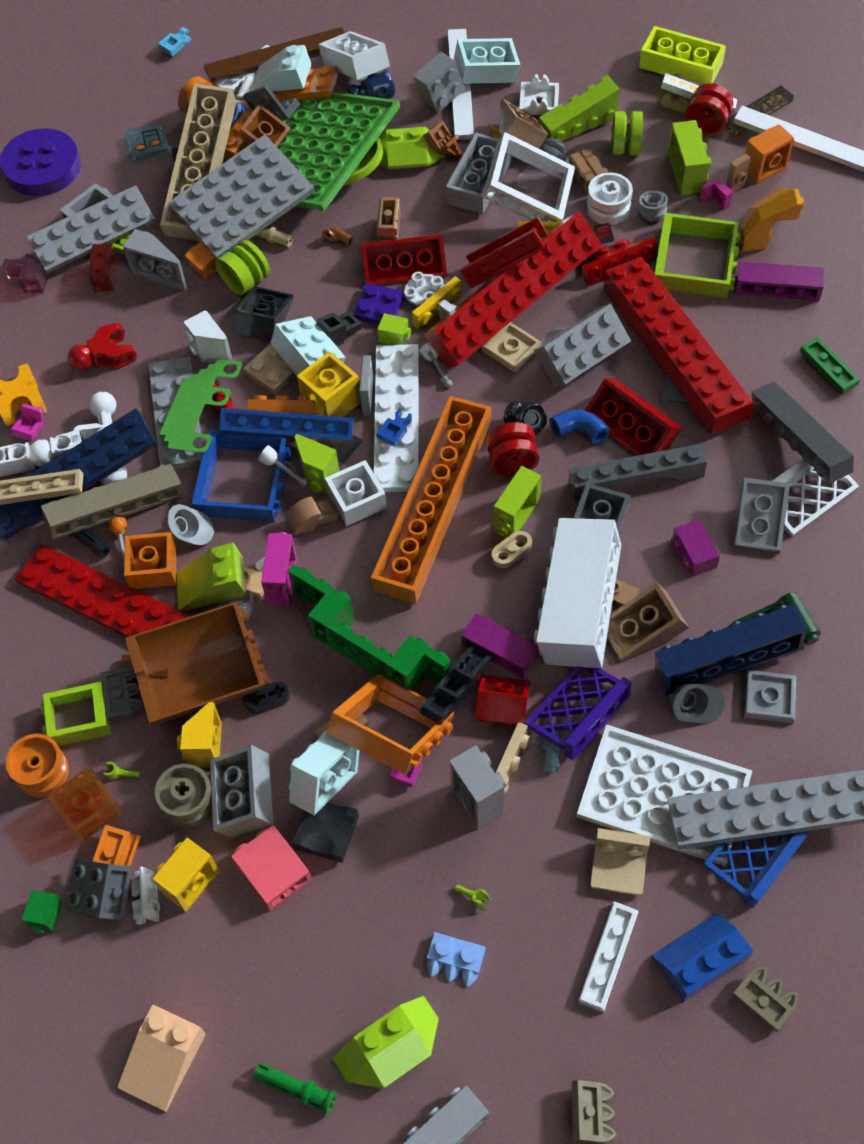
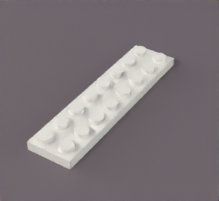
(397, 389)

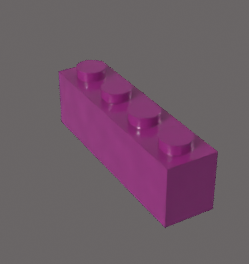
(779, 281)

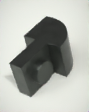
(339, 326)

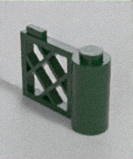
(788, 600)

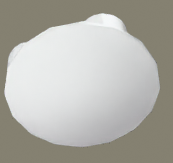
(422, 287)

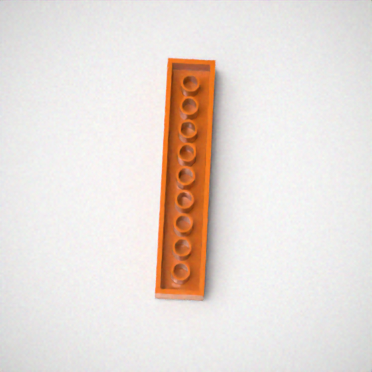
(431, 500)

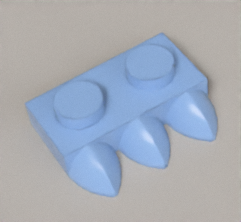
(456, 956)

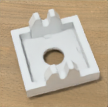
(538, 89)

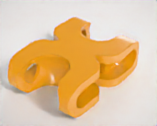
(19, 392)

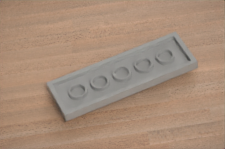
(97, 224)
(165, 382)

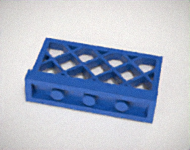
(766, 874)

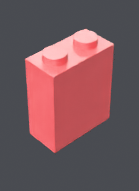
(271, 867)

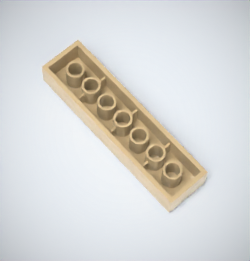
(199, 149)

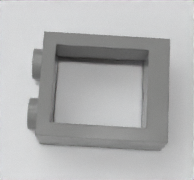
(85, 200)

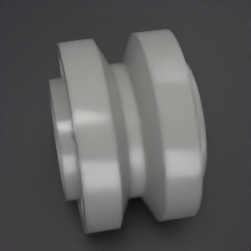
(653, 205)

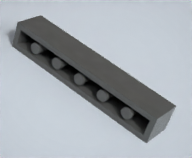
(802, 432)

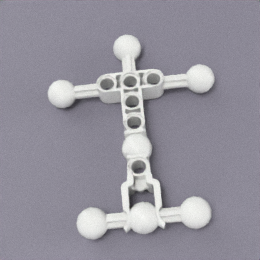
(22, 457)

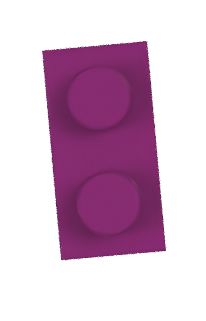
(695, 547)

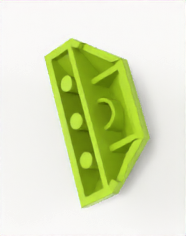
(407, 148)
(389, 1046)

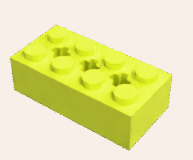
(682, 54)

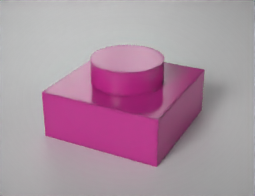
(408, 779)

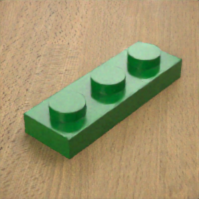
(830, 365)

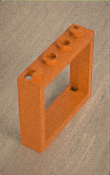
(376, 745)

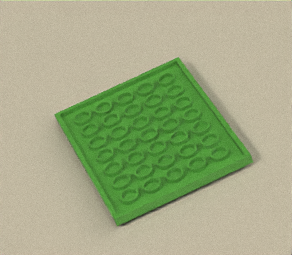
(332, 138)

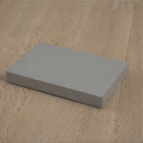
(761, 515)

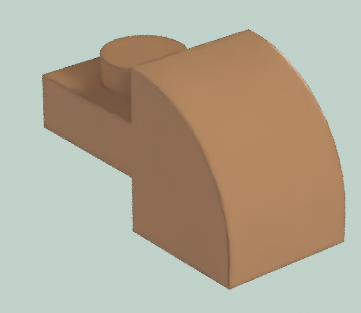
(308, 513)

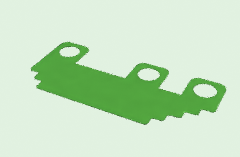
(189, 403)

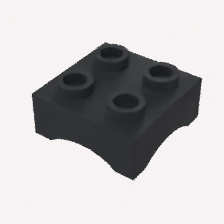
(326, 832)

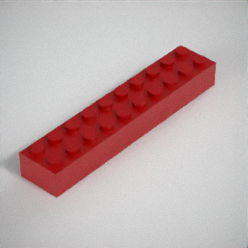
(512, 291)
(678, 346)

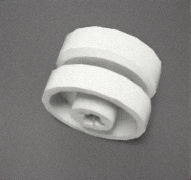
(609, 198)

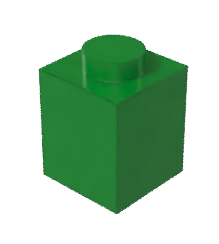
(42, 911)

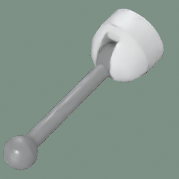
(430, 354)
(270, 457)

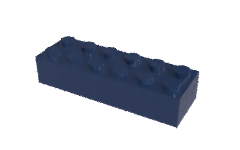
(730, 649)

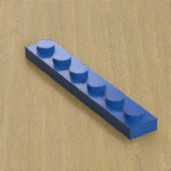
(286, 424)

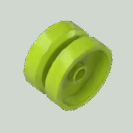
(627, 133)

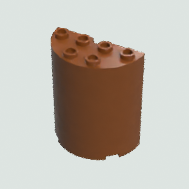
(206, 661)

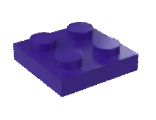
(376, 301)

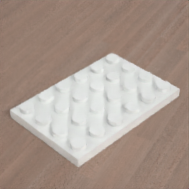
(637, 776)

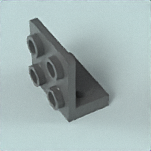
(269, 101)
(98, 889)

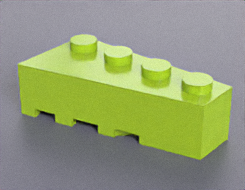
(583, 111)

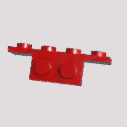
(617, 254)

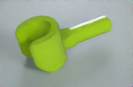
(117, 772)
(477, 896)

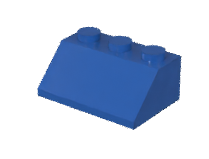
(702, 956)

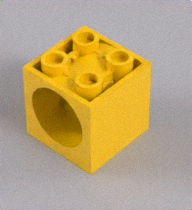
(330, 385)

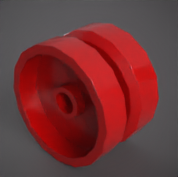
(710, 108)
(512, 447)

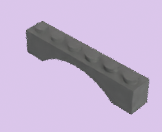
(676, 463)

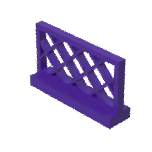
(593, 721)

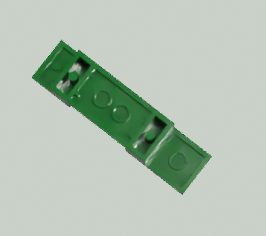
(331, 626)

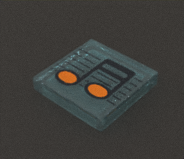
(147, 141)

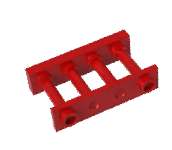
(504, 252)

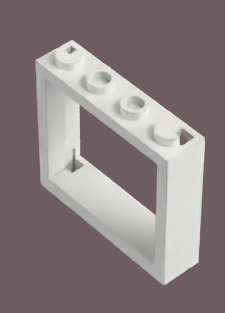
(517, 201)

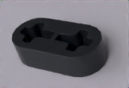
(267, 698)

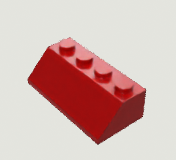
(400, 258)
(632, 419)

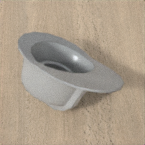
(189, 525)

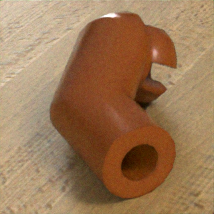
(337, 234)

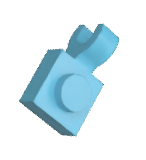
(174, 43)

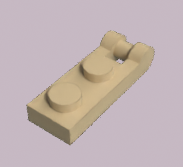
(510, 758)

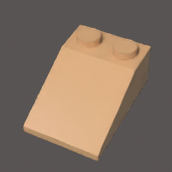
(160, 1057)

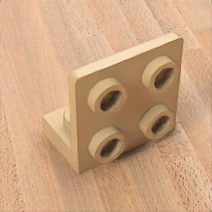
(619, 862)

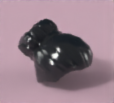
(527, 413)

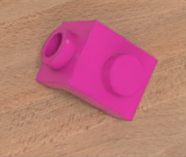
(718, 192)
(29, 423)

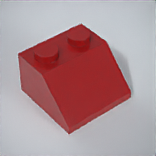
(502, 700)

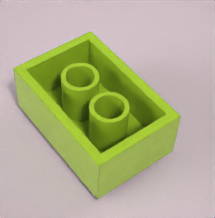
(689, 157)

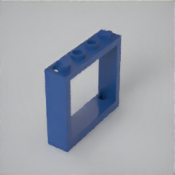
(240, 441)

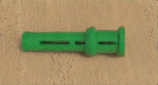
(307, 1092)

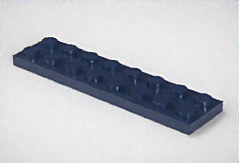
(96, 459)

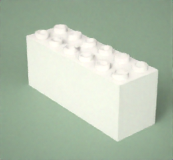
(578, 593)

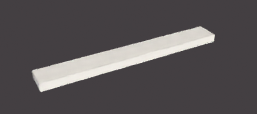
(462, 103)
(804, 138)

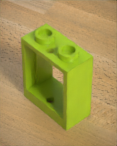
(517, 502)
(81, 732)

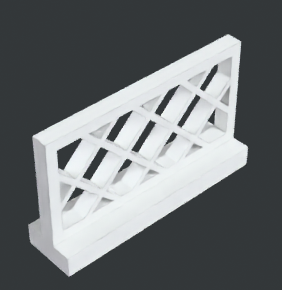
(797, 473)

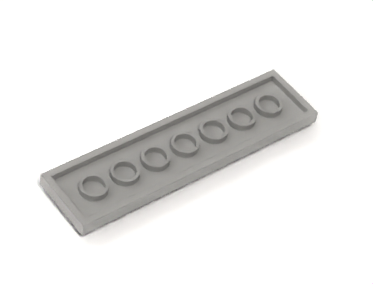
(767, 809)

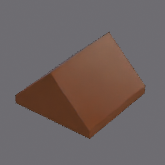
(261, 123)

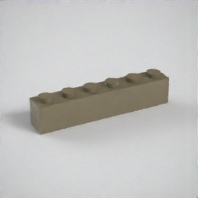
(111, 501)

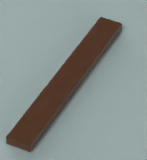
(252, 60)

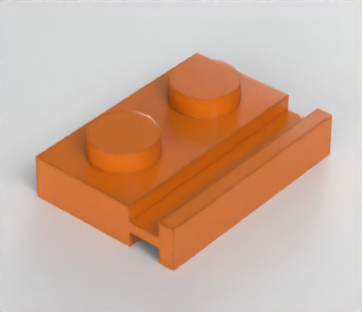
(116, 846)

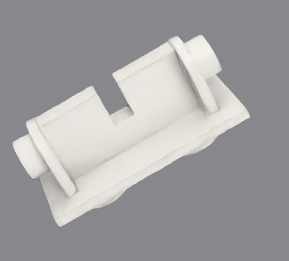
(148, 905)

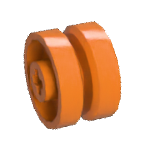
(37, 765)

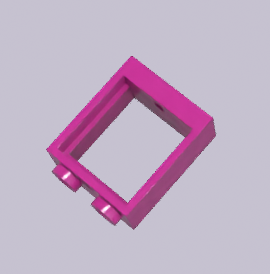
(278, 559)

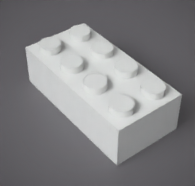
(355, 55)

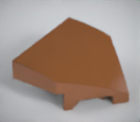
(442, 141)

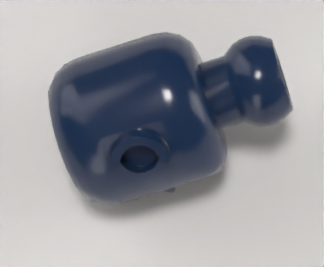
(376, 85)

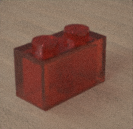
(103, 267)

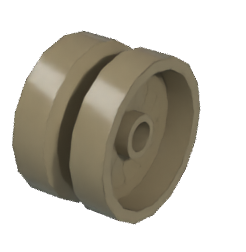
(184, 795)

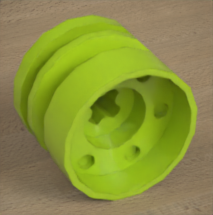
(243, 267)

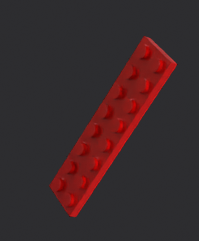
(94, 594)

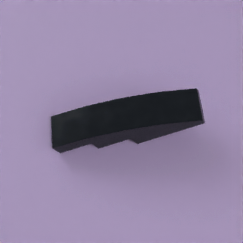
(457, 684)

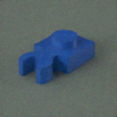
(394, 430)

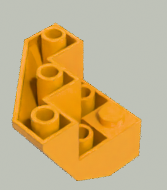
(761, 217)

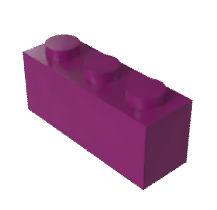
(508, 649)

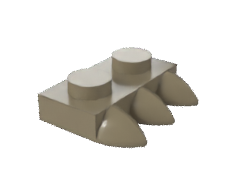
(765, 999)
(590, 1112)

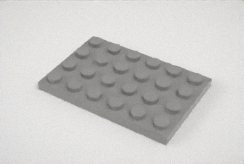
(241, 196)

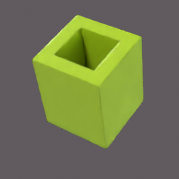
(393, 330)

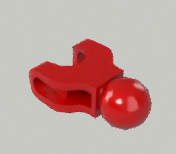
(103, 350)

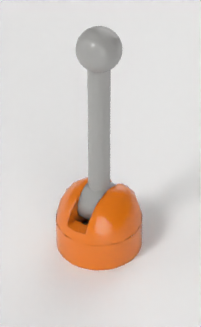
(118, 527)

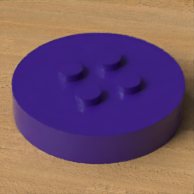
(40, 162)

